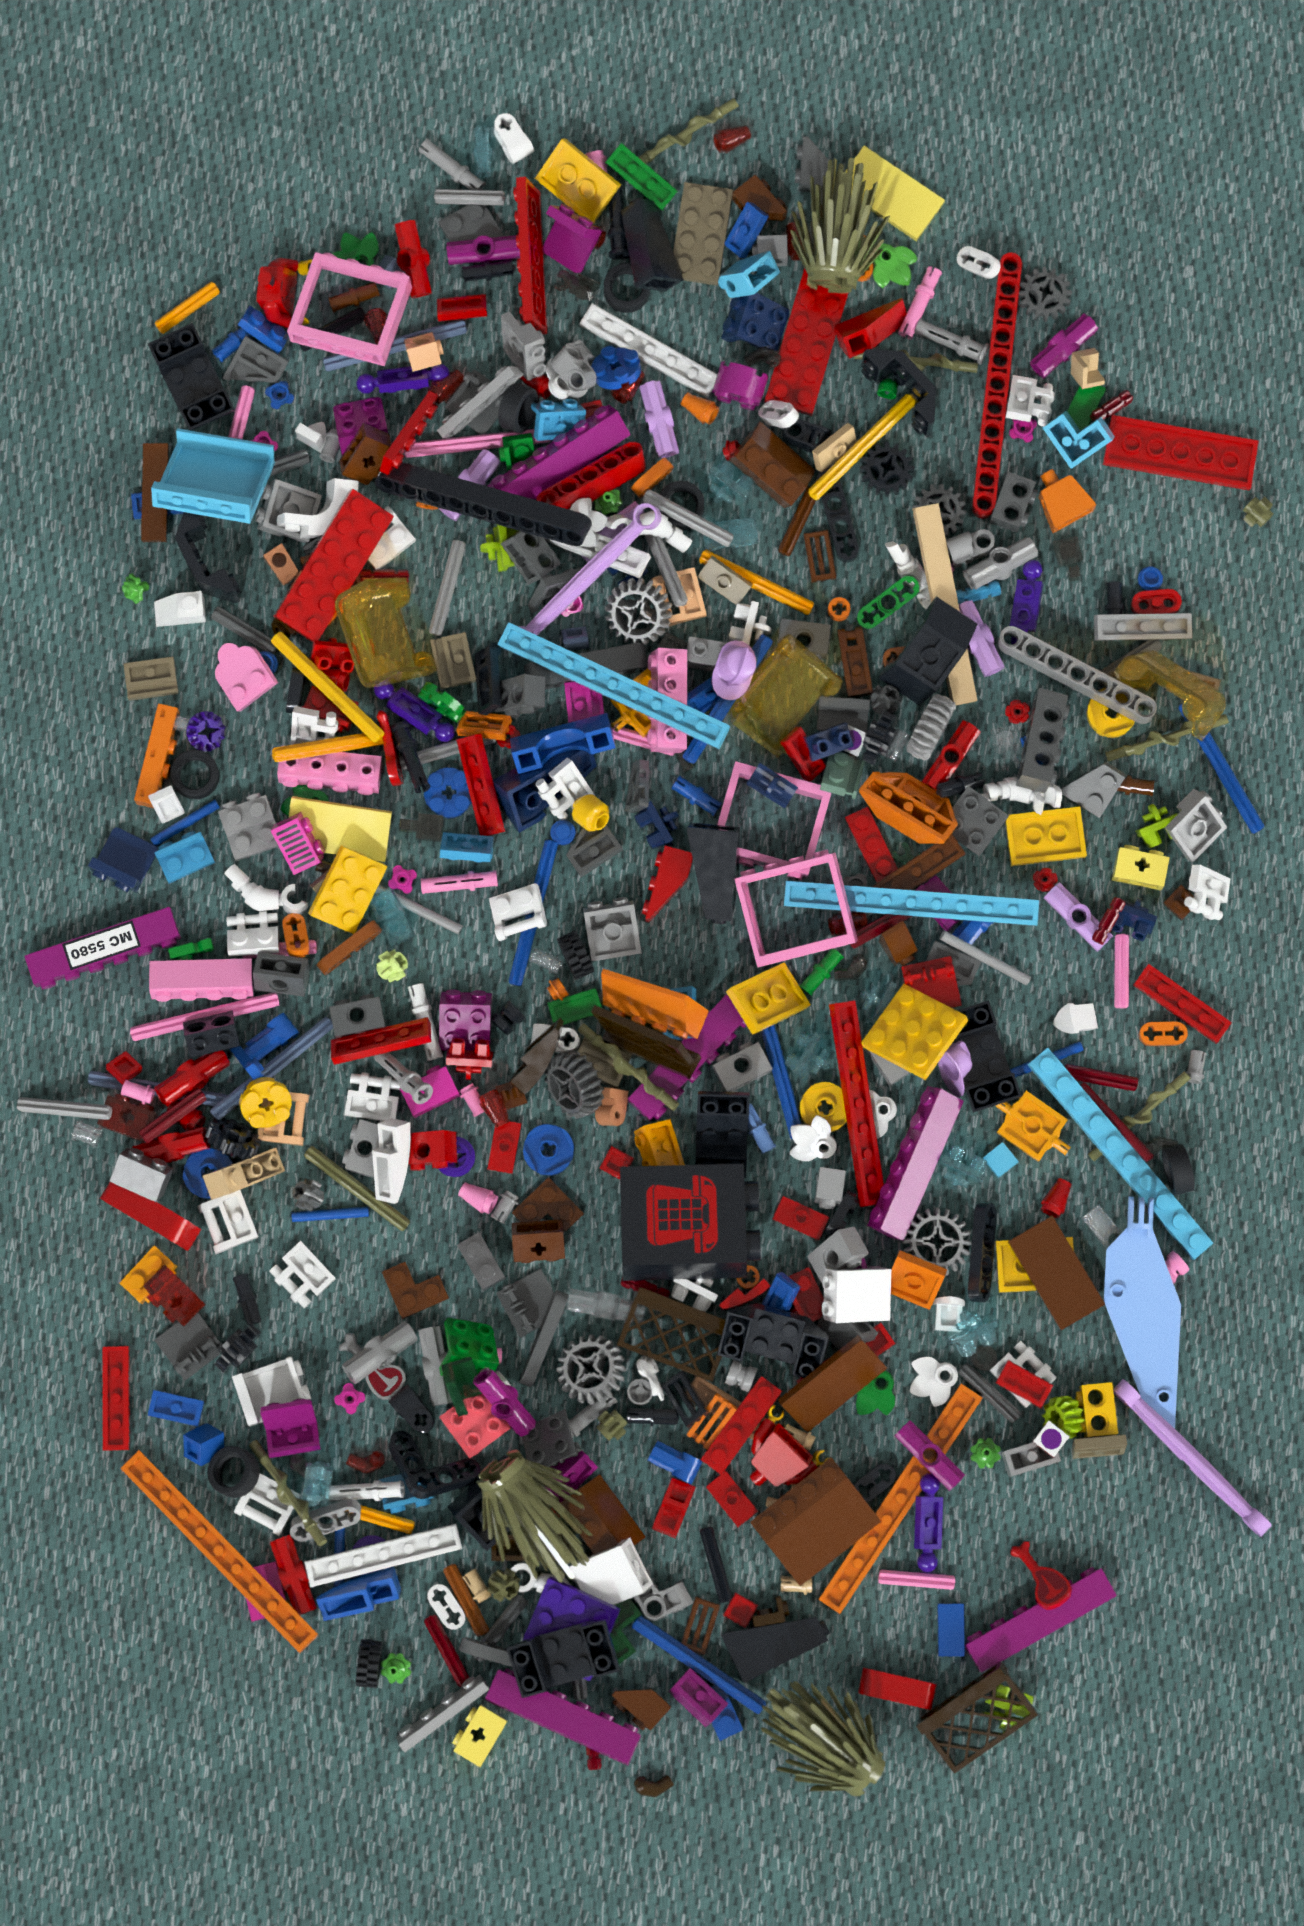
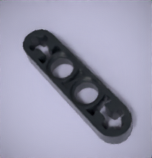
(840, 514)
(982, 1252)

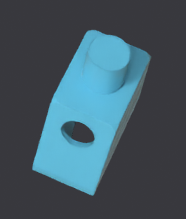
(739, 280)

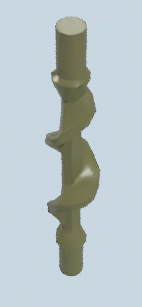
(685, 136)
(939, 361)
(1156, 738)
(625, 1068)
(1145, 1114)
(286, 1496)

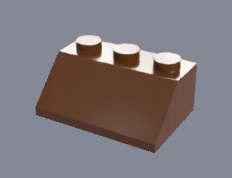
(772, 465)
(603, 1516)

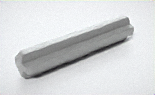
(470, 197)

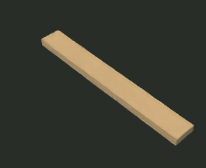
(941, 584)

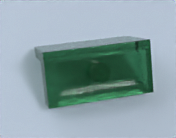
(459, 1382)

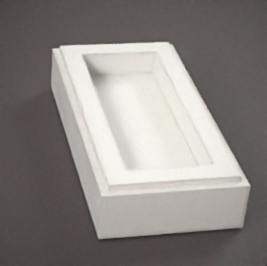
(166, 804)

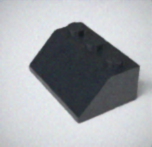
(469, 1512)

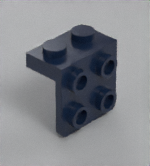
(755, 321)
(124, 860)

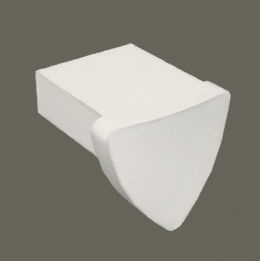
(312, 435)
(1076, 1018)
(948, 1313)

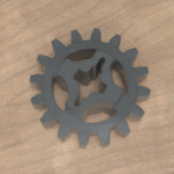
(1056, 298)
(948, 515)

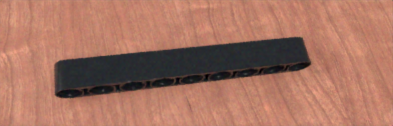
(486, 503)

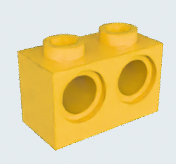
(1104, 1409)

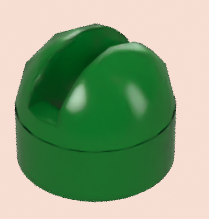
(887, 385)

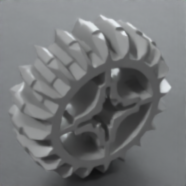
(647, 613)
(931, 727)
(937, 1229)
(597, 1360)

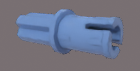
(759, 1131)

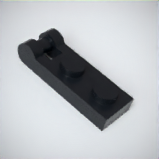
(488, 679)

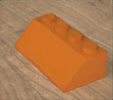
(652, 1005)

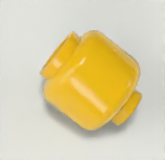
(590, 812)

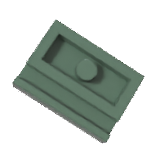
(842, 774)

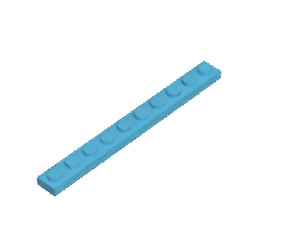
(614, 685)
(914, 903)
(1119, 1153)

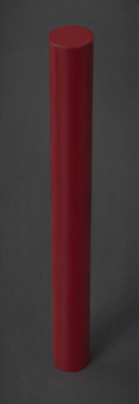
(1141, 1149)

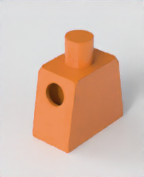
(1063, 500)

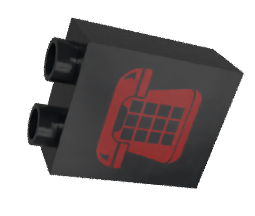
(687, 1222)

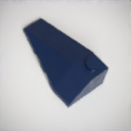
(520, 795)

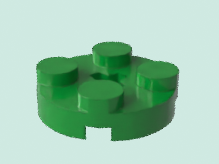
(445, 702)

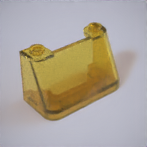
(378, 633)
(782, 693)
(1201, 701)

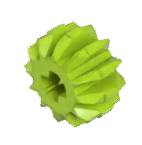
(1064, 1414)

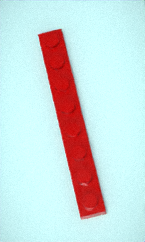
(857, 1101)

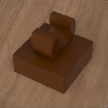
(1176, 904)
(511, 1095)

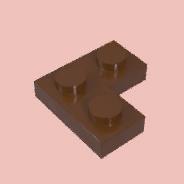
(548, 1200)
(411, 1297)

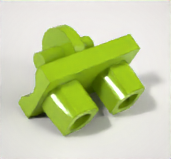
(500, 534)
(1149, 833)
(1017, 1709)

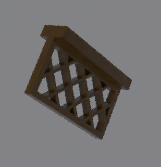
(647, 1043)
(675, 1310)
(964, 1698)

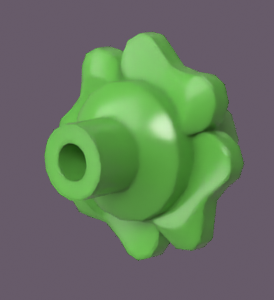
(608, 502)
(134, 588)
(985, 1453)
(396, 1668)

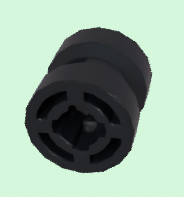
(511, 1014)

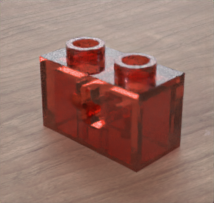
(120, 1105)
(174, 1295)

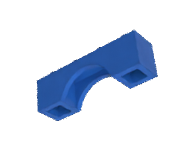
(536, 748)

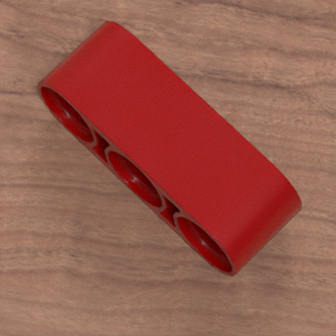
(897, 1688)

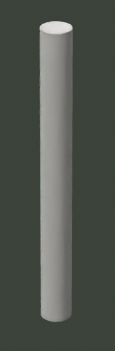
(425, 912)
(985, 957)

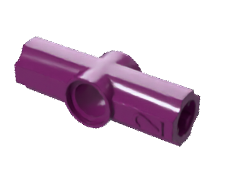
(467, 251)
(1063, 345)
(504, 1402)
(942, 1467)

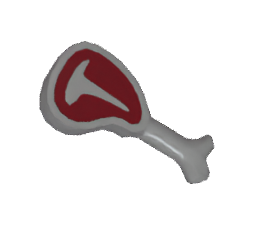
(383, 1382)

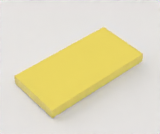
(898, 195)
(346, 825)

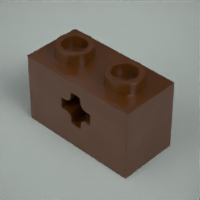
(365, 454)
(528, 1234)

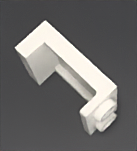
(857, 1295)
(268, 1385)
(613, 1574)

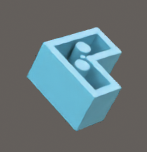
(1074, 443)

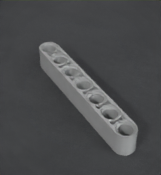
(1069, 664)

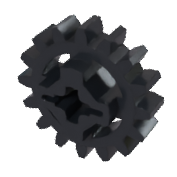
(895, 473)
(879, 737)
(232, 1138)
(237, 1348)

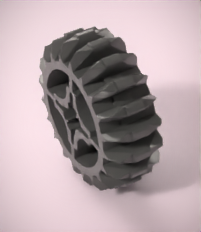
(574, 1084)

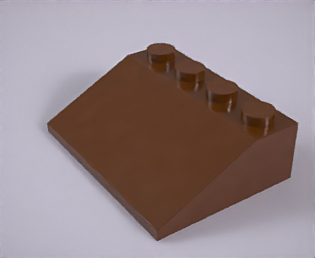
(815, 1521)

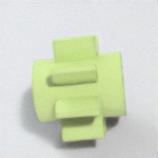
(392, 965)

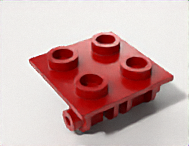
(934, 979)

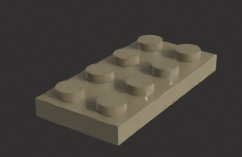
(702, 232)

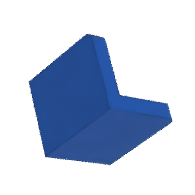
(202, 1443)

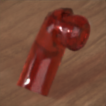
(367, 1464)

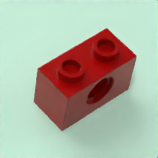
(442, 1149)

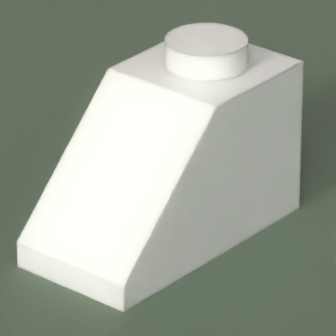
(180, 609)

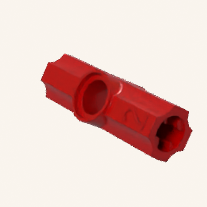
(413, 258)
(960, 745)
(191, 1076)
(176, 1145)
(293, 1575)

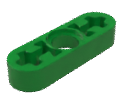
(869, 607)

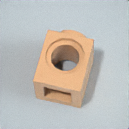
(423, 351)

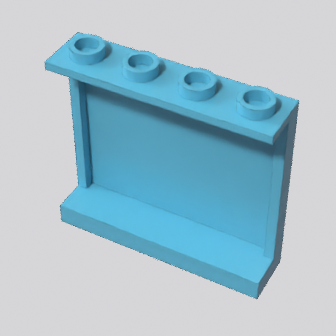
(214, 476)

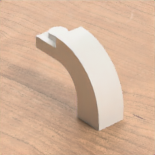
(315, 525)

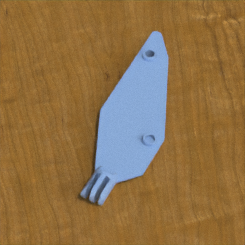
(1144, 1309)

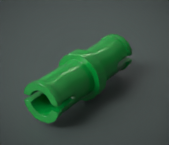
(821, 971)

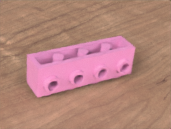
(668, 678)
(335, 771)
(201, 979)

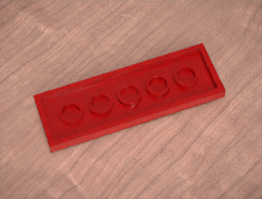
(531, 254)
(806, 347)
(1181, 452)
(333, 565)

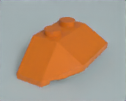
(909, 806)

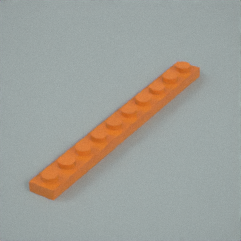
(898, 1501)
(219, 1551)

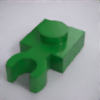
(189, 950)

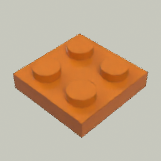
(916, 1279)

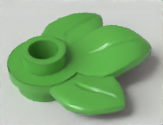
(894, 268)

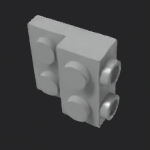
(523, 346)
(285, 498)
(1196, 824)
(249, 826)
(612, 929)

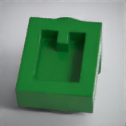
(516, 448)

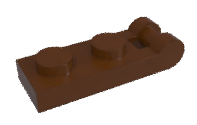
(855, 663)

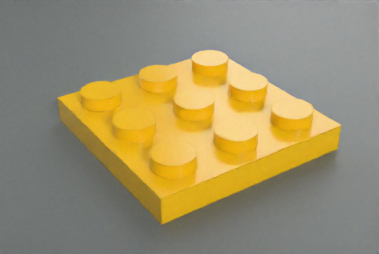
(914, 1031)

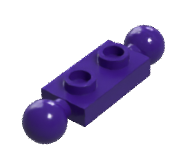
(400, 379)
(1027, 599)
(415, 712)
(928, 1522)

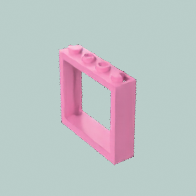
(340, 344)
(805, 788)
(773, 870)

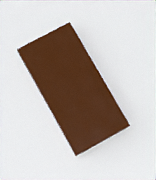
(1056, 1273)
(832, 1384)

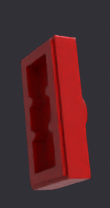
(462, 307)
(799, 754)
(504, 1148)
(800, 1218)
(1024, 1384)
(731, 1499)

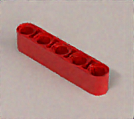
(597, 477)

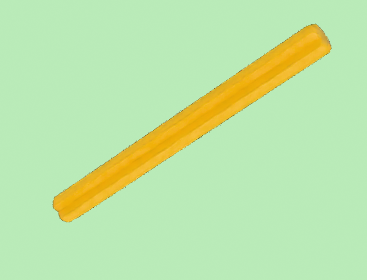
(866, 442)
(327, 687)

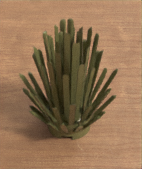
(839, 246)
(518, 1501)
(841, 1754)

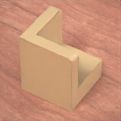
(1085, 368)

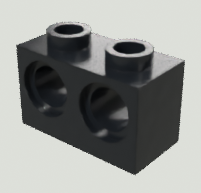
(211, 1033)

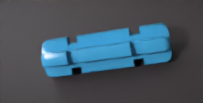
(993, 589)

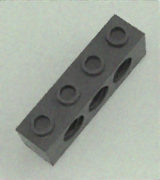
(1030, 773)

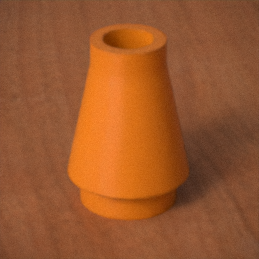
(701, 408)

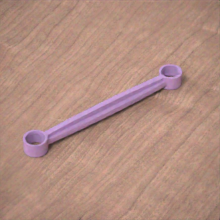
(592, 570)
(1192, 1458)

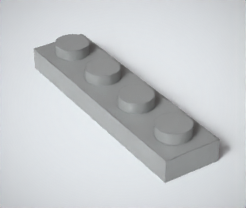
(473, 407)
(1143, 626)
(449, 1706)

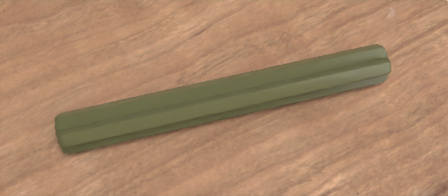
(356, 1188)

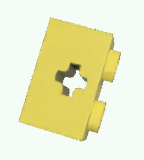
(1127, 871)
(492, 1725)

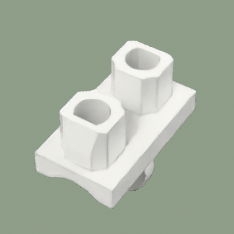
(748, 613)
(704, 1297)

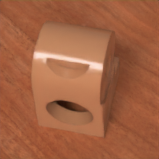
(281, 564)
(613, 1107)

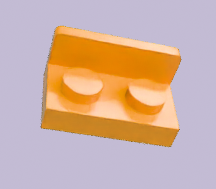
(658, 1144)
(144, 1271)

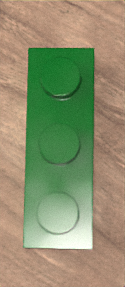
(641, 176)

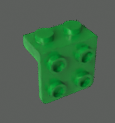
(470, 1340)

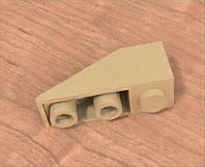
(243, 1173)

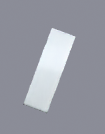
(391, 1159)

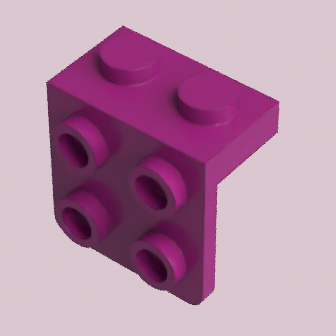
(570, 238)
(352, 415)
(464, 1017)
(290, 1427)

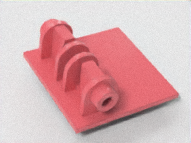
(477, 1427)

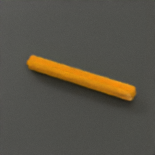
(764, 585)
(323, 747)

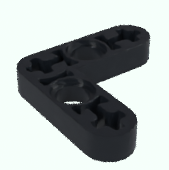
(423, 1474)

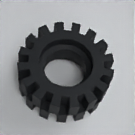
(575, 955)
(369, 1663)

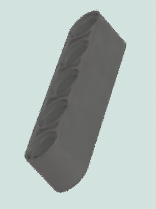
(620, 659)

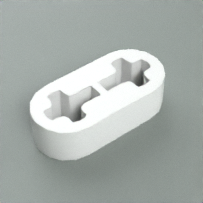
(980, 258)
(778, 414)
(440, 1609)

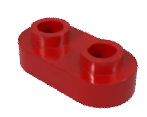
(1155, 602)

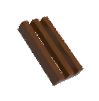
(822, 577)
(707, 1604)

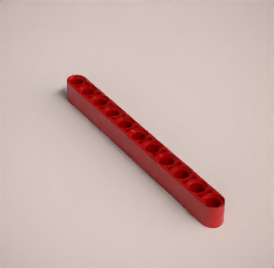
(1000, 374)

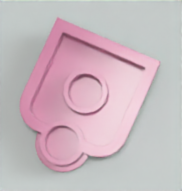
(243, 674)

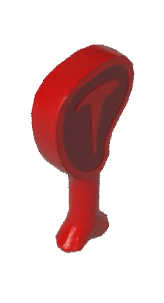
(392, 760)
(1051, 1586)

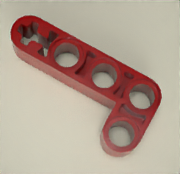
(152, 1215)

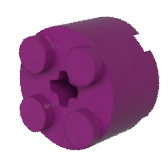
(739, 384)

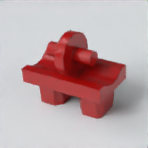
(331, 654)
(469, 1060)

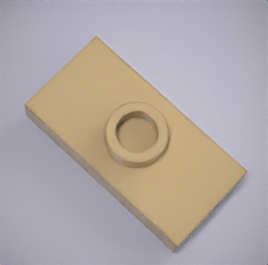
(834, 447)

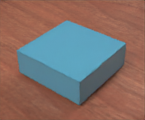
(1000, 1160)

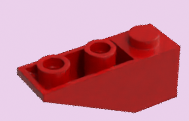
(870, 328)
(671, 877)

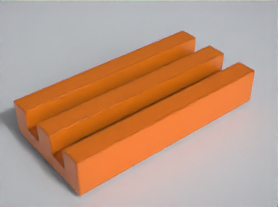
(488, 731)
(699, 1438)

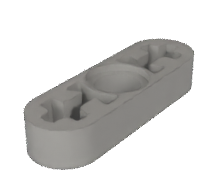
(333, 1511)

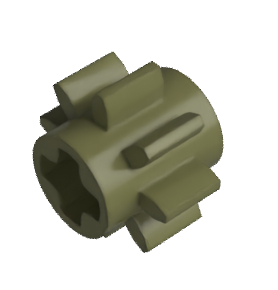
(1258, 511)
(611, 1425)
(503, 1585)

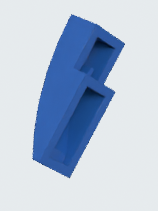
(360, 1594)

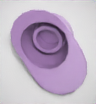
(733, 670)
(955, 1066)

